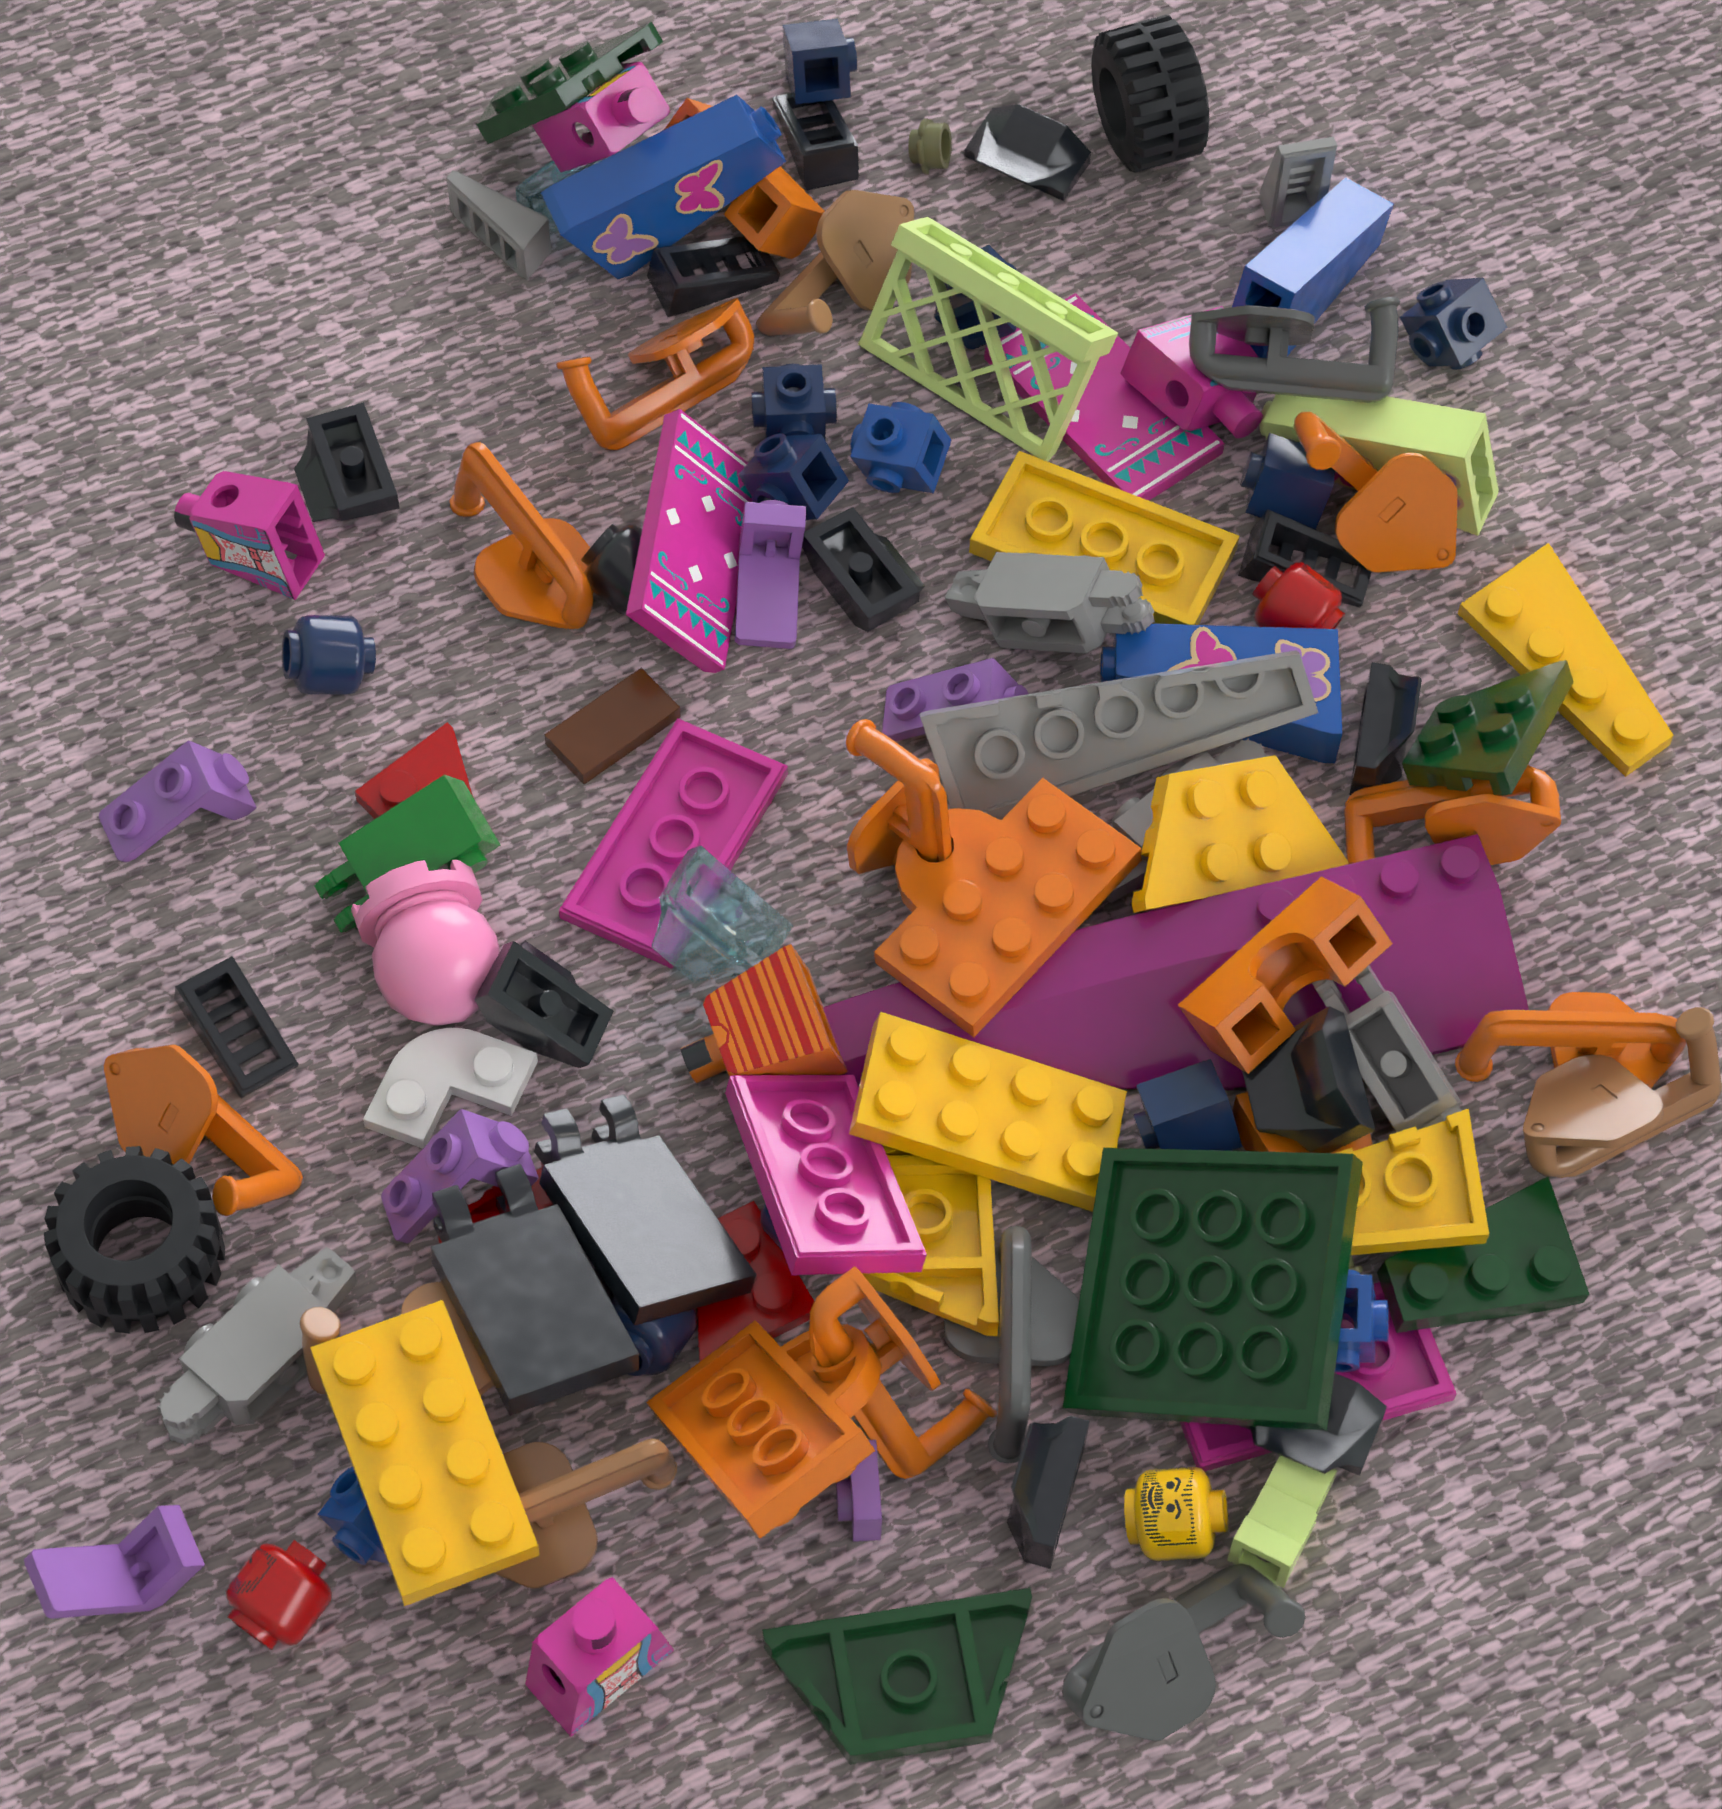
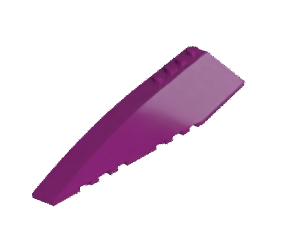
(1115, 987)

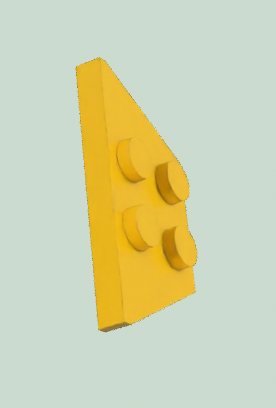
(1229, 832)
(958, 1235)

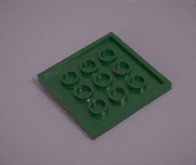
(1214, 1287)

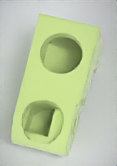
(1281, 1520)

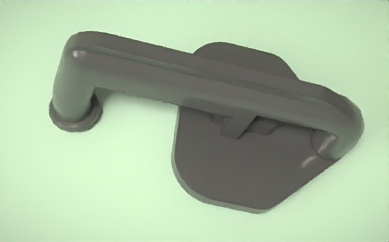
(1292, 375)
(1033, 1329)
(1153, 1665)

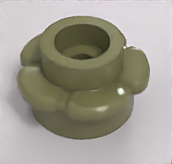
(930, 145)

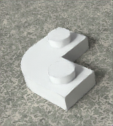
(441, 1066)

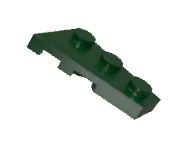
(1517, 1272)

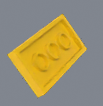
(1068, 514)
(986, 1111)
(424, 1452)

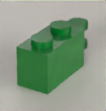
(431, 826)

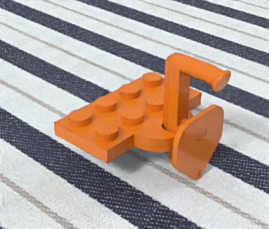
(993, 903)
(777, 1418)

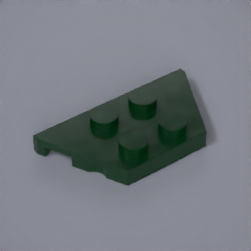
(553, 89)
(1488, 732)
(905, 1674)

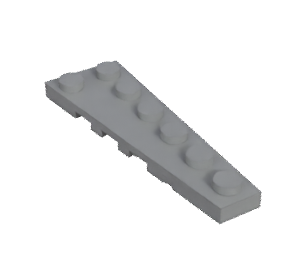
(1108, 729)

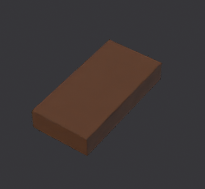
(612, 725)

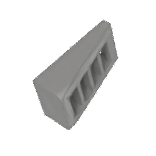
(1297, 179)
(502, 224)

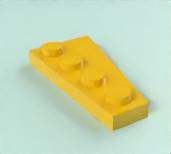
(1542, 618)
(1420, 1190)

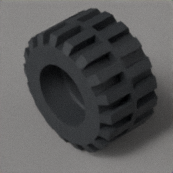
(1150, 93)
(144, 1286)

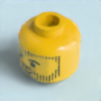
(1174, 1513)

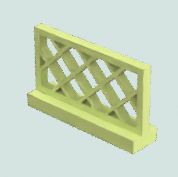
(997, 290)

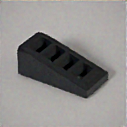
(820, 155)
(684, 291)
(1292, 536)
(212, 983)

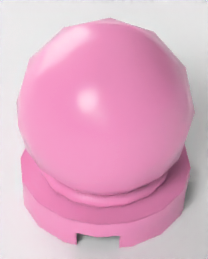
(428, 941)

